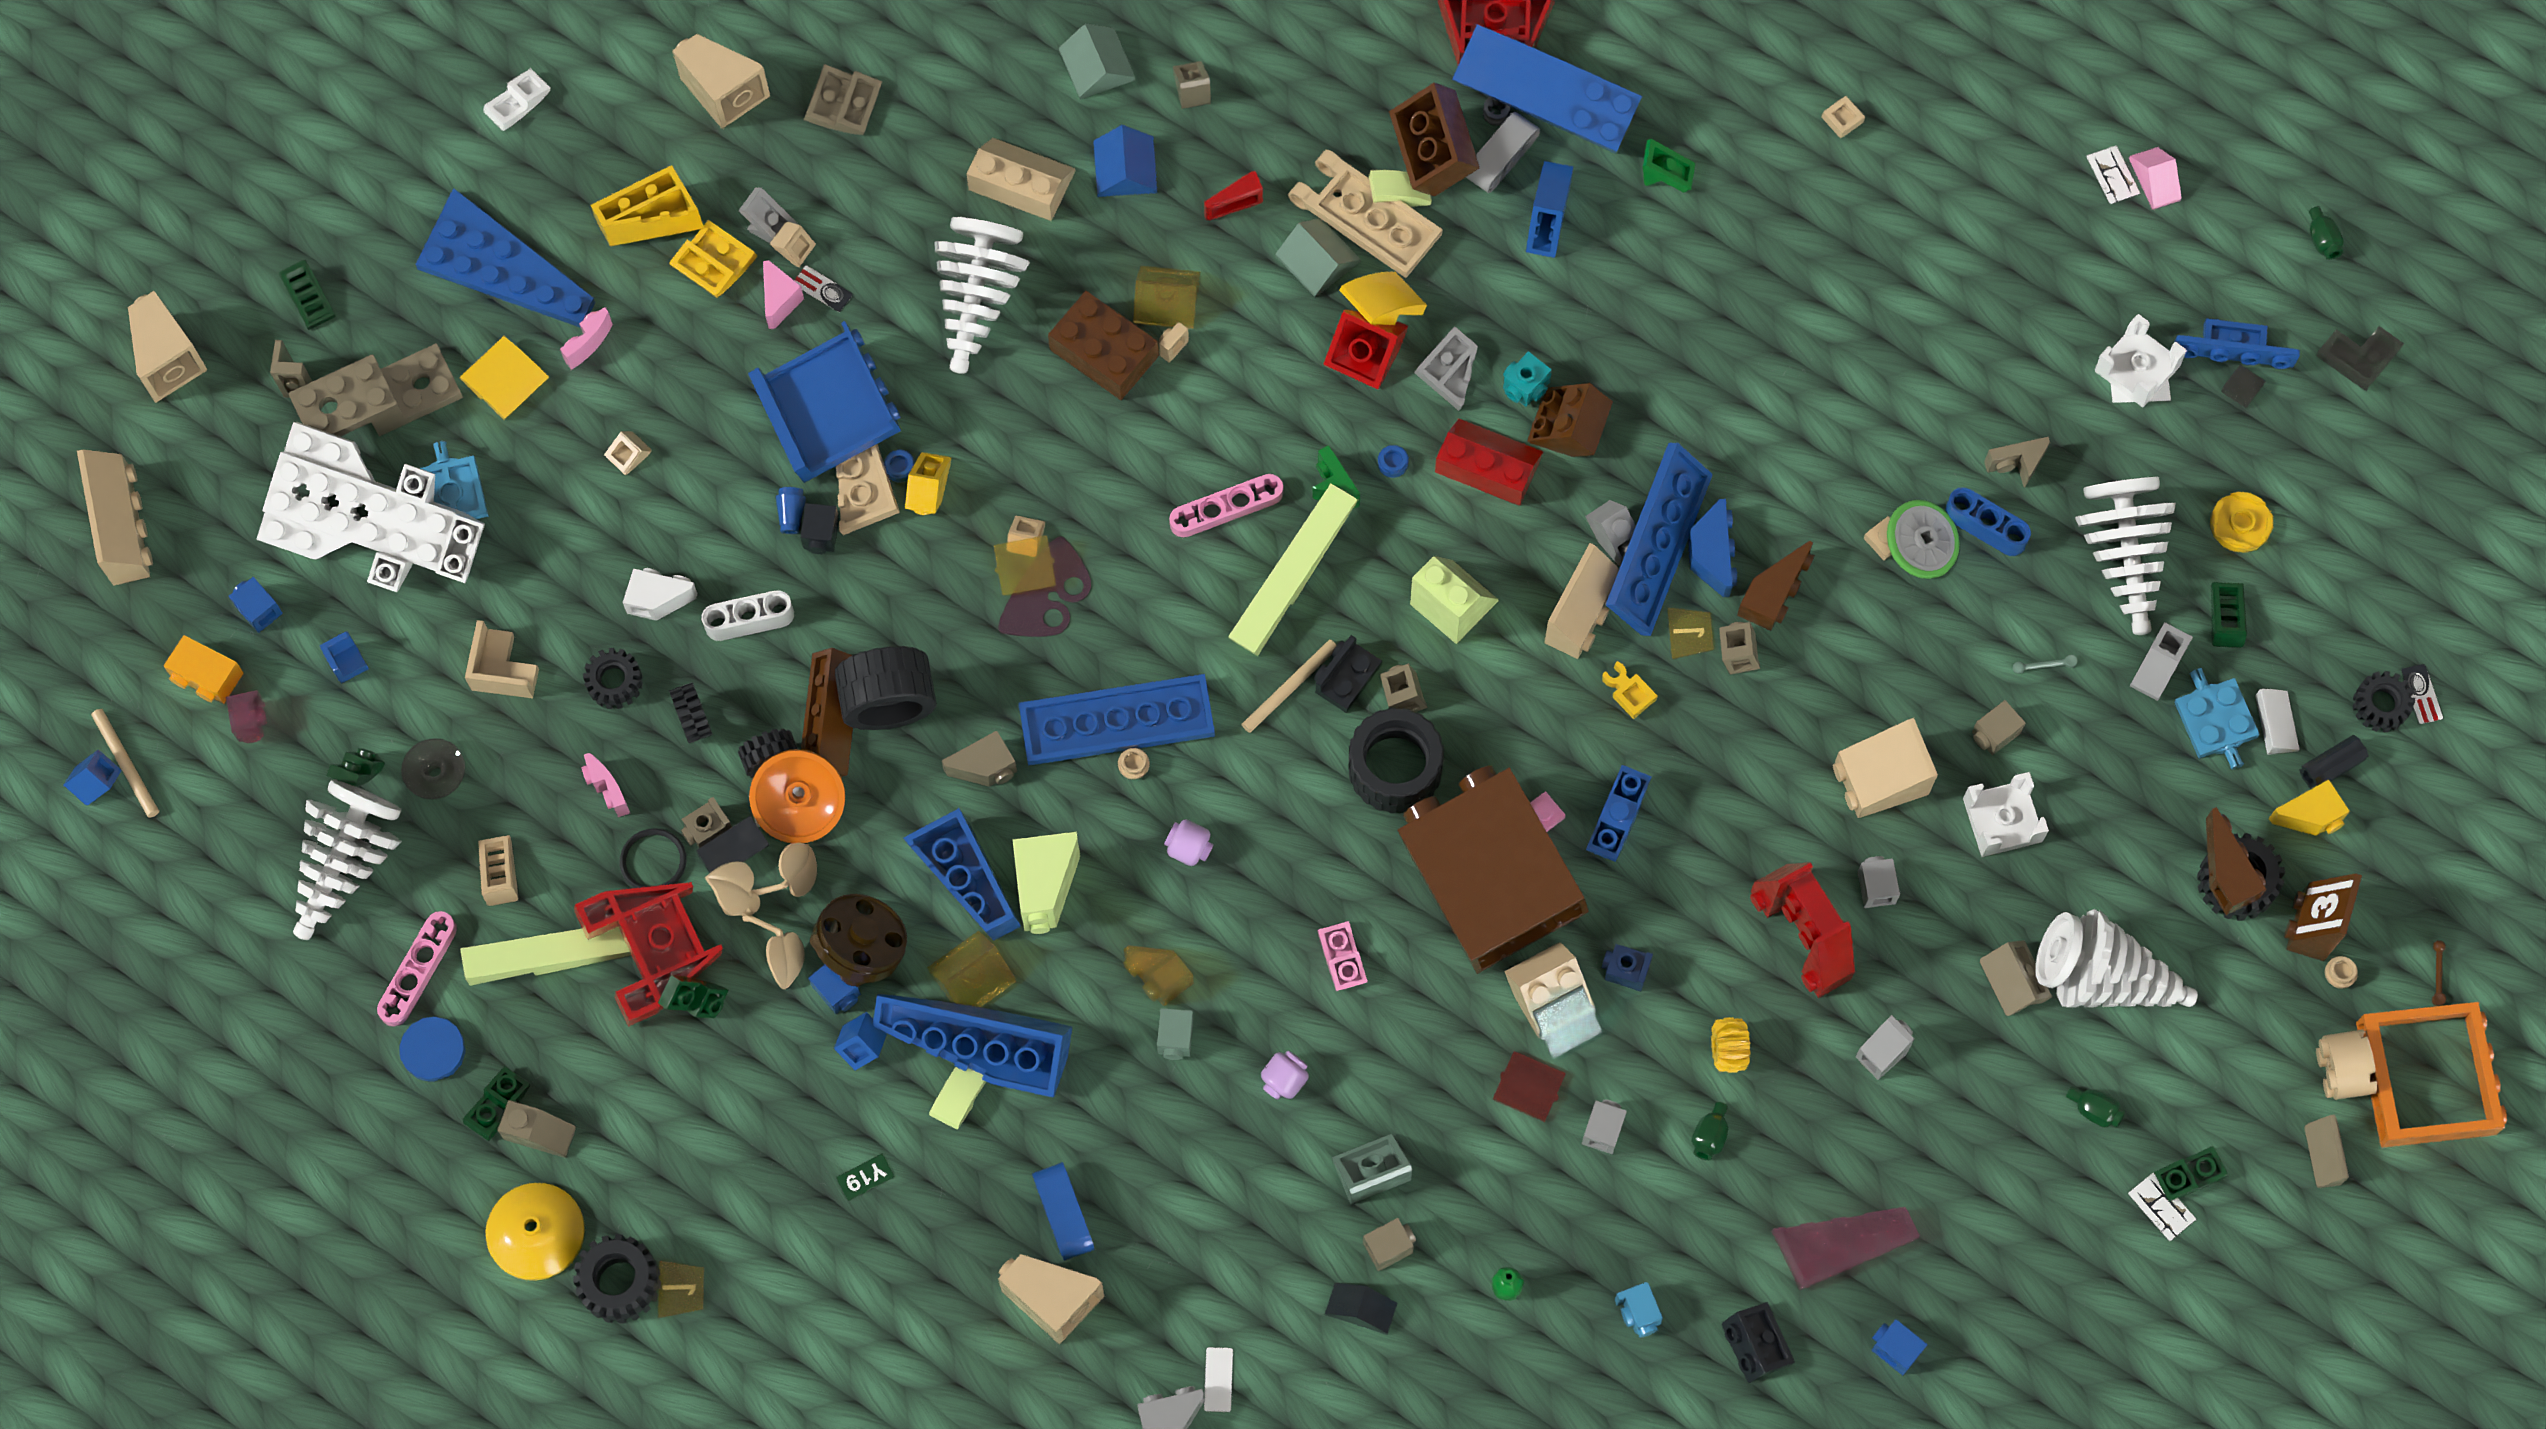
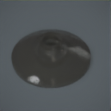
(428, 756)

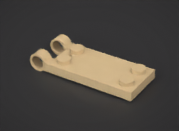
(1383, 229)

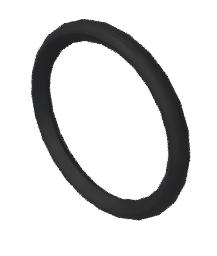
(654, 831)

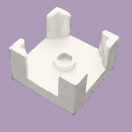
(2139, 362)
(2004, 816)

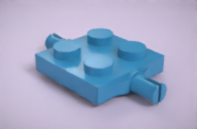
(457, 483)
(2216, 718)

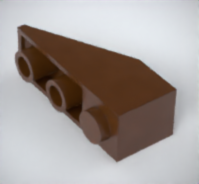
(1770, 590)
(2230, 871)

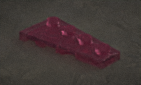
(1837, 1245)

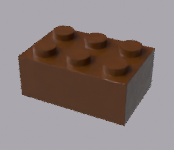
(1434, 139)
(1103, 345)

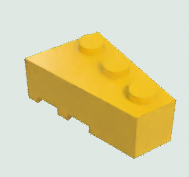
(647, 210)

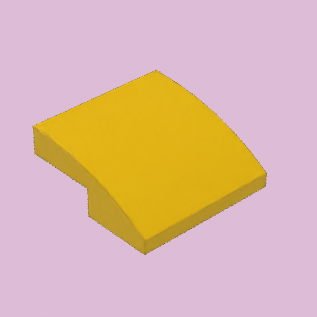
(713, 259)
(1383, 297)
(504, 377)

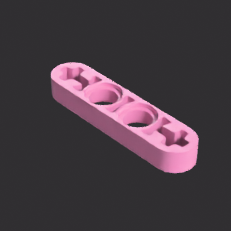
(1223, 500)
(412, 966)

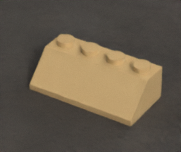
(115, 516)

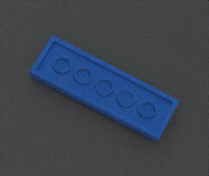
(1659, 539)
(1116, 719)

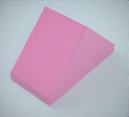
(2157, 176)
(781, 294)

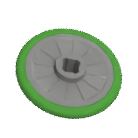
(1908, 547)

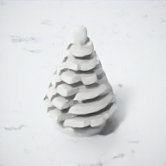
(977, 273)
(2130, 550)
(343, 843)
(2100, 964)

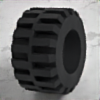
(2261, 859)
(598, 1260)

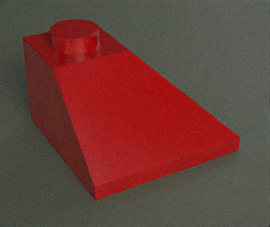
(1364, 349)

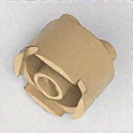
(2347, 1064)

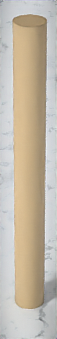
(1289, 686)
(125, 763)

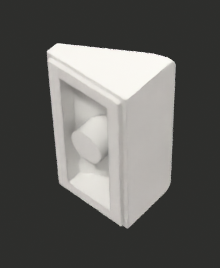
(2277, 721)

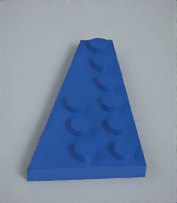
(488, 258)

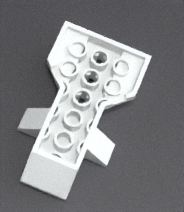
(400, 521)

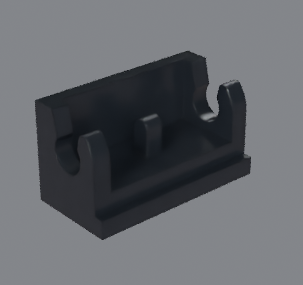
(733, 845)

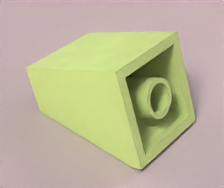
(1449, 597)
(1044, 877)

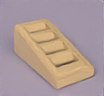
(501, 889)

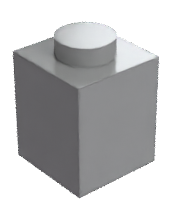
(1878, 882)
(1604, 1126)

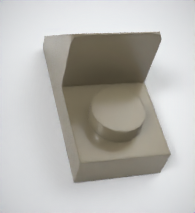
(2023, 455)

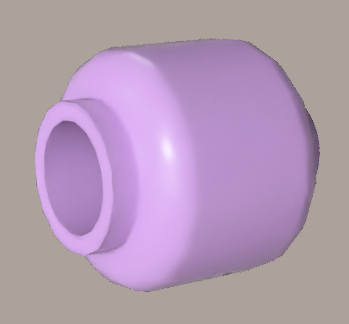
(1188, 842)
(1284, 1075)

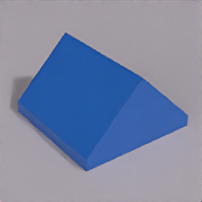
(1125, 163)

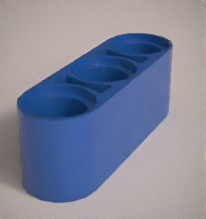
(1993, 535)
(1063, 1211)

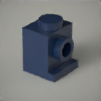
(1628, 977)

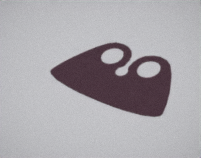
(1026, 609)

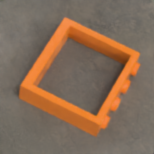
(2483, 1055)

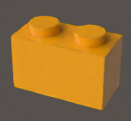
(203, 669)

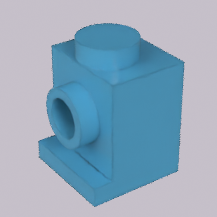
(1639, 1309)

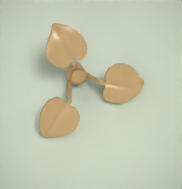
(733, 891)

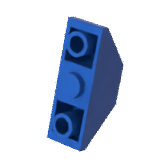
(1712, 549)
(1619, 813)

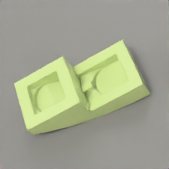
(1395, 186)
(957, 1097)

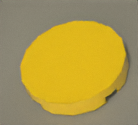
(2241, 522)

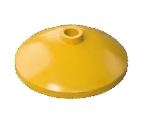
(547, 1248)

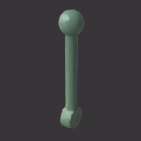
(2070, 662)

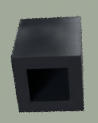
(819, 528)

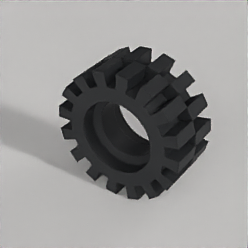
(608, 661)
(2390, 685)
(690, 712)
(761, 748)

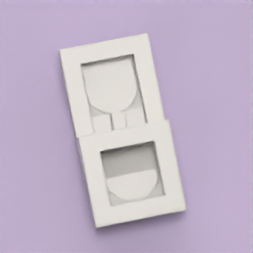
(519, 99)

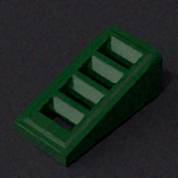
(298, 277)
(2228, 633)

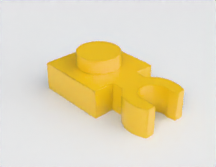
(1631, 693)

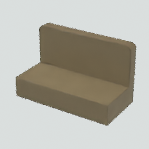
(286, 372)
(2013, 977)

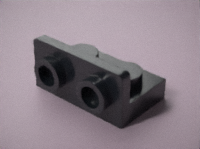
(1346, 674)
(1757, 1342)

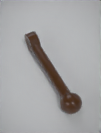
(2439, 998)

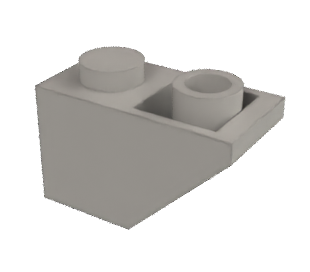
(1612, 528)
(2161, 661)
(1886, 1047)
(1172, 1411)

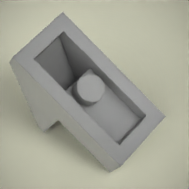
(764, 215)

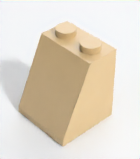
(720, 78)
(161, 349)
(1886, 769)
(1050, 1294)

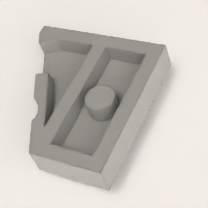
(1450, 367)

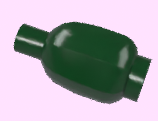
(2325, 234)
(2097, 1107)
(1711, 1133)

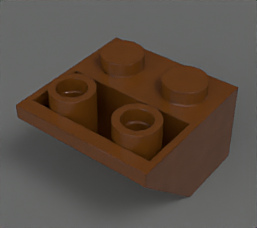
(1570, 419)

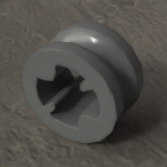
(1490, 117)

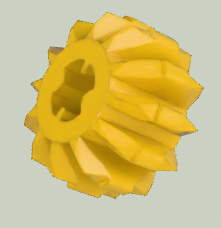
(1730, 1045)

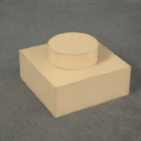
(1843, 117)
(1173, 341)
(1878, 539)

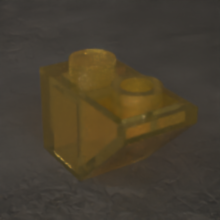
(1160, 970)

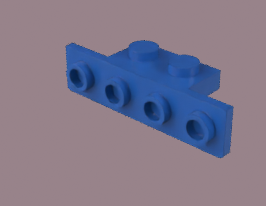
(2237, 342)

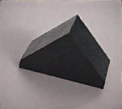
(1361, 1307)

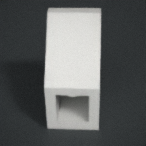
(657, 595)

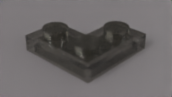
(2359, 363)

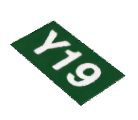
(865, 1177)

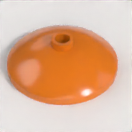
(792, 816)

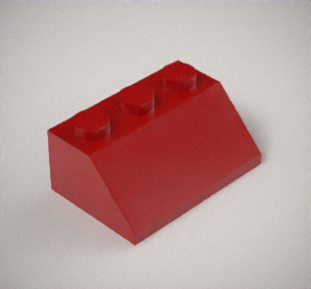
(1487, 461)

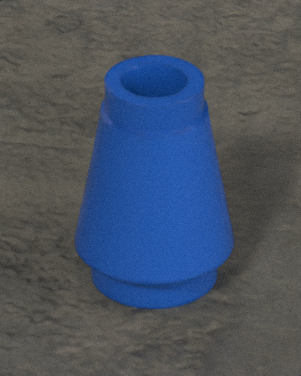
(790, 509)

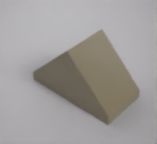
(1192, 84)

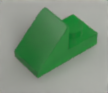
(1667, 166)
(1333, 473)

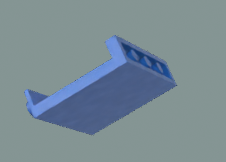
(827, 404)

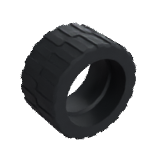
(885, 688)
(1395, 724)

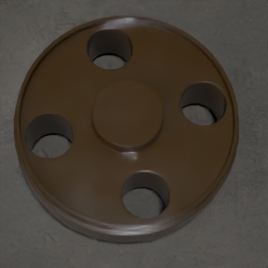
(859, 938)

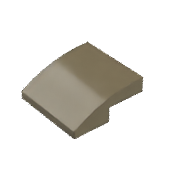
(843, 100)

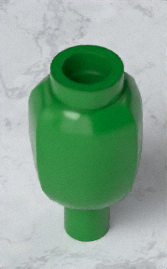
(1507, 1283)

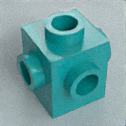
(1526, 379)

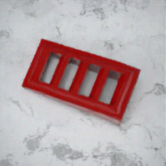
(1236, 197)

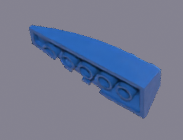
(998, 1044)

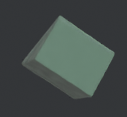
(1095, 60)
(1316, 255)
(1372, 1168)

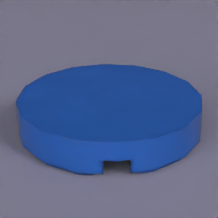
(432, 1049)

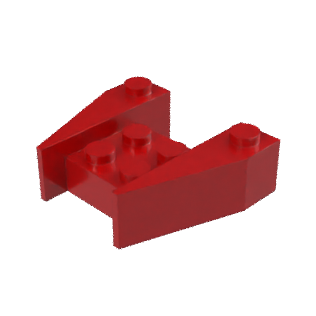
(1512, 18)
(1820, 926)
(657, 937)

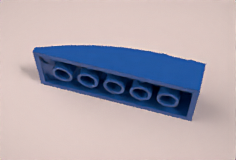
(1547, 88)

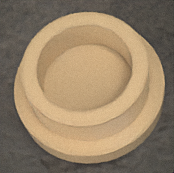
(1133, 763)
(2341, 972)

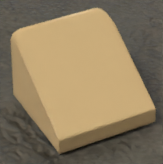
(793, 243)
(627, 451)
(1025, 528)

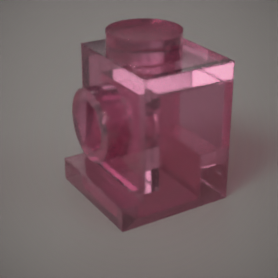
(247, 716)

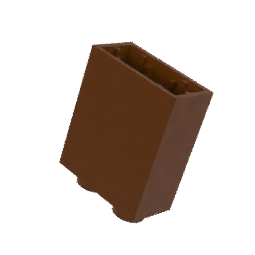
(1491, 867)

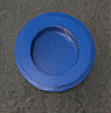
(1393, 461)
(898, 465)

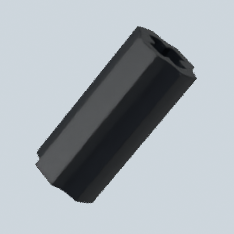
(2334, 762)

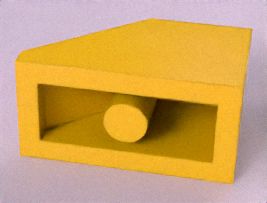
(927, 483)
(2313, 811)

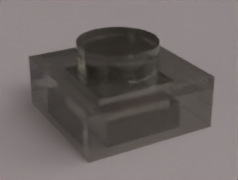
(2243, 386)

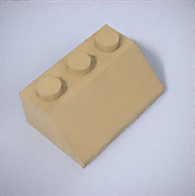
(1019, 178)
(1582, 604)

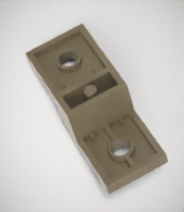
(377, 394)

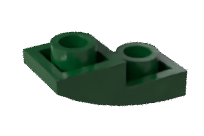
(356, 768)
(693, 995)
(489, 1110)
(2191, 1174)

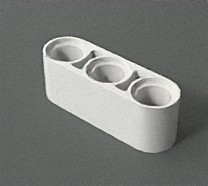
(762, 621)

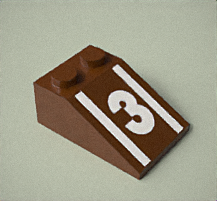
(2322, 915)

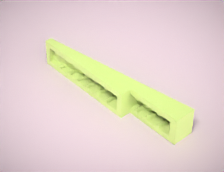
(1293, 570)
(540, 954)

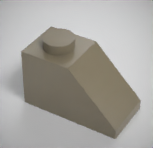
(982, 762)
(536, 1129)

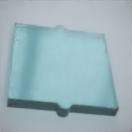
(1567, 1022)

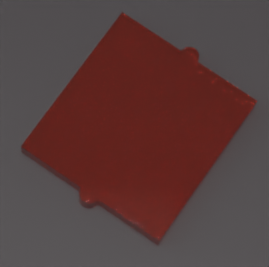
(1529, 1086)

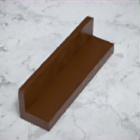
(823, 722)

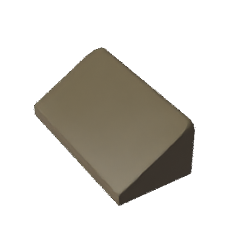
(2326, 1152)

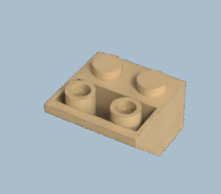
(1544, 980)

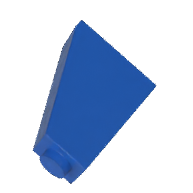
(1549, 209)

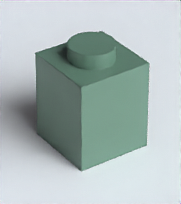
(1175, 1033)

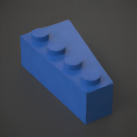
(962, 867)

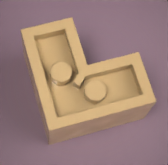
(490, 666)

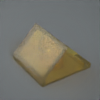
(1166, 296)
(972, 972)

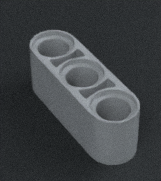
(1503, 151)

